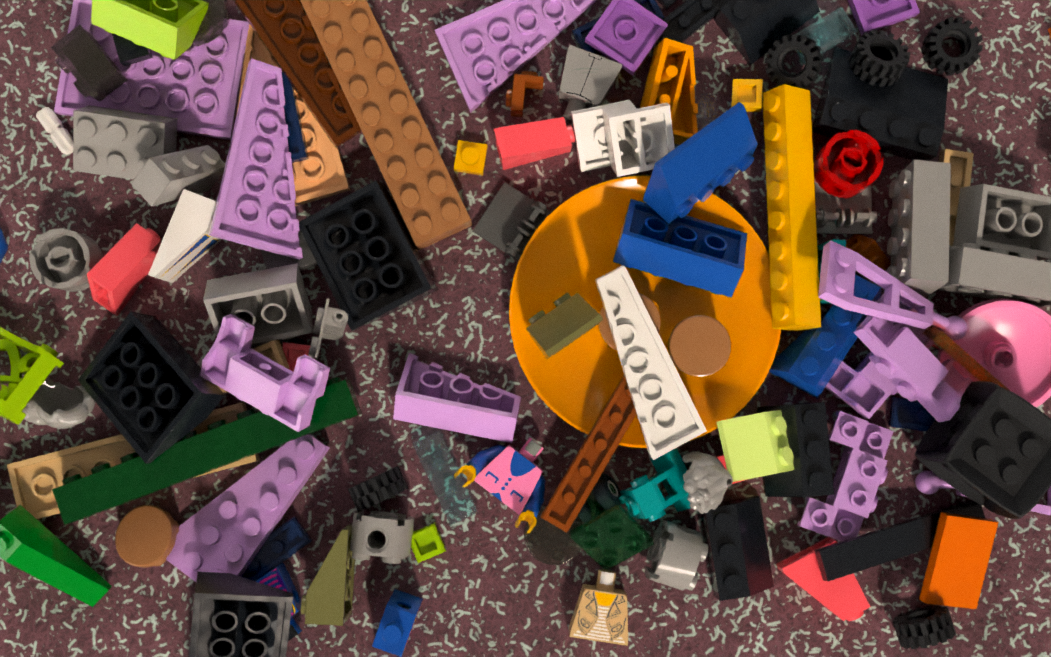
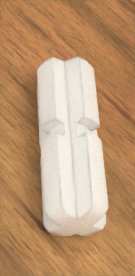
(55, 127)

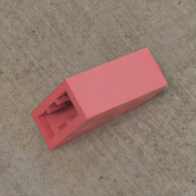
(533, 141)
(123, 268)
(840, 596)

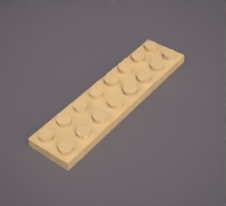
(37, 476)

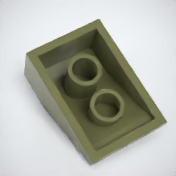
(563, 324)
(331, 592)

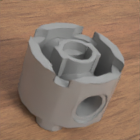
(64, 259)
(394, 526)
(675, 556)

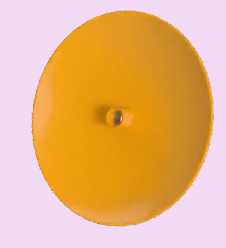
(578, 247)

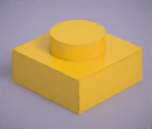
(748, 93)
(470, 157)

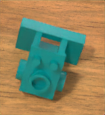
(645, 498)

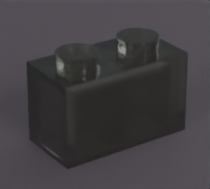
(88, 63)

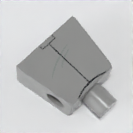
(586, 79)

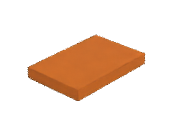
(958, 561)

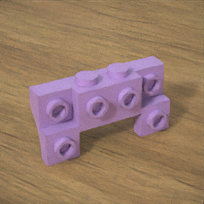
(913, 367)
(261, 381)
(865, 387)
(855, 480)

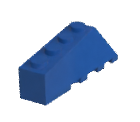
(819, 351)

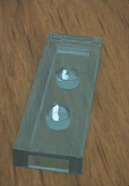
(440, 470)

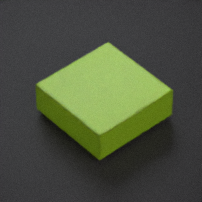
(427, 543)

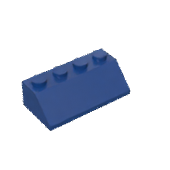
(701, 164)
(683, 250)

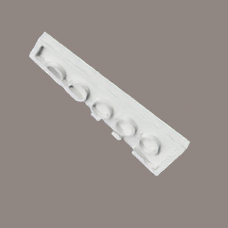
(652, 379)

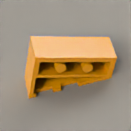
(672, 82)

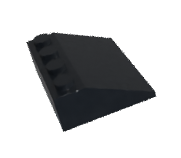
(901, 117)
(367, 255)
(149, 386)
(238, 617)

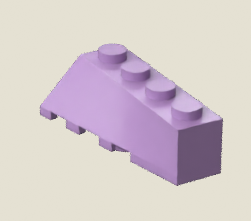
(454, 402)

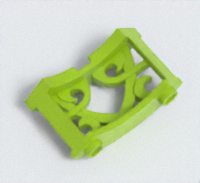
(20, 389)

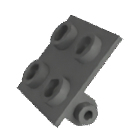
(511, 220)

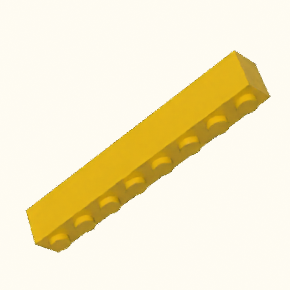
(791, 209)

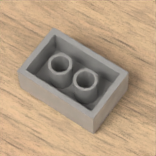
(119, 140)
(1004, 220)
(267, 299)

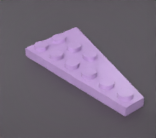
(500, 40)
(258, 178)
(239, 520)

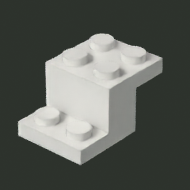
(622, 136)

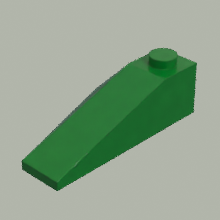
(38, 552)

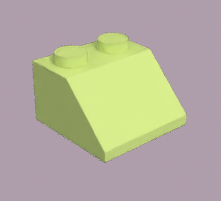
(755, 445)

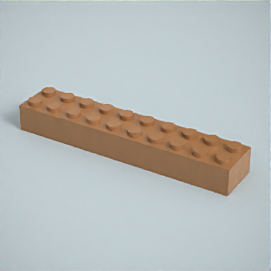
(389, 119)

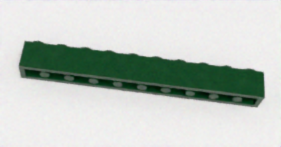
(196, 455)

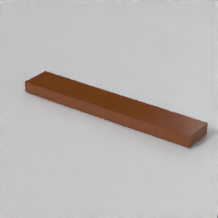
(591, 459)

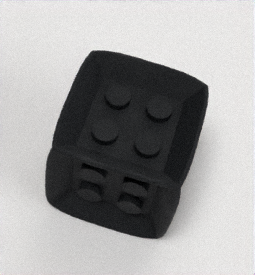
(992, 450)

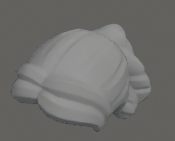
(58, 405)
(705, 481)

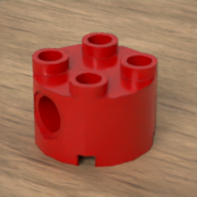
(848, 164)

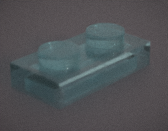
(829, 31)

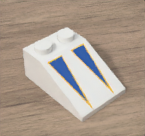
(185, 237)

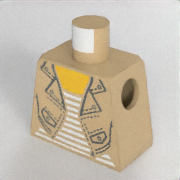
(601, 611)

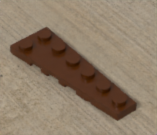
(295, 48)

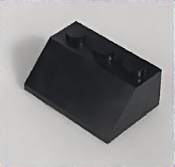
(759, 23)
(810, 447)
(737, 549)

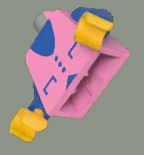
(510, 478)

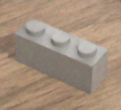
(168, 174)

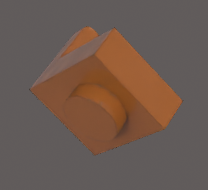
(516, 96)
(870, 250)

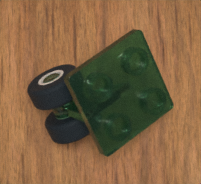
(608, 534)

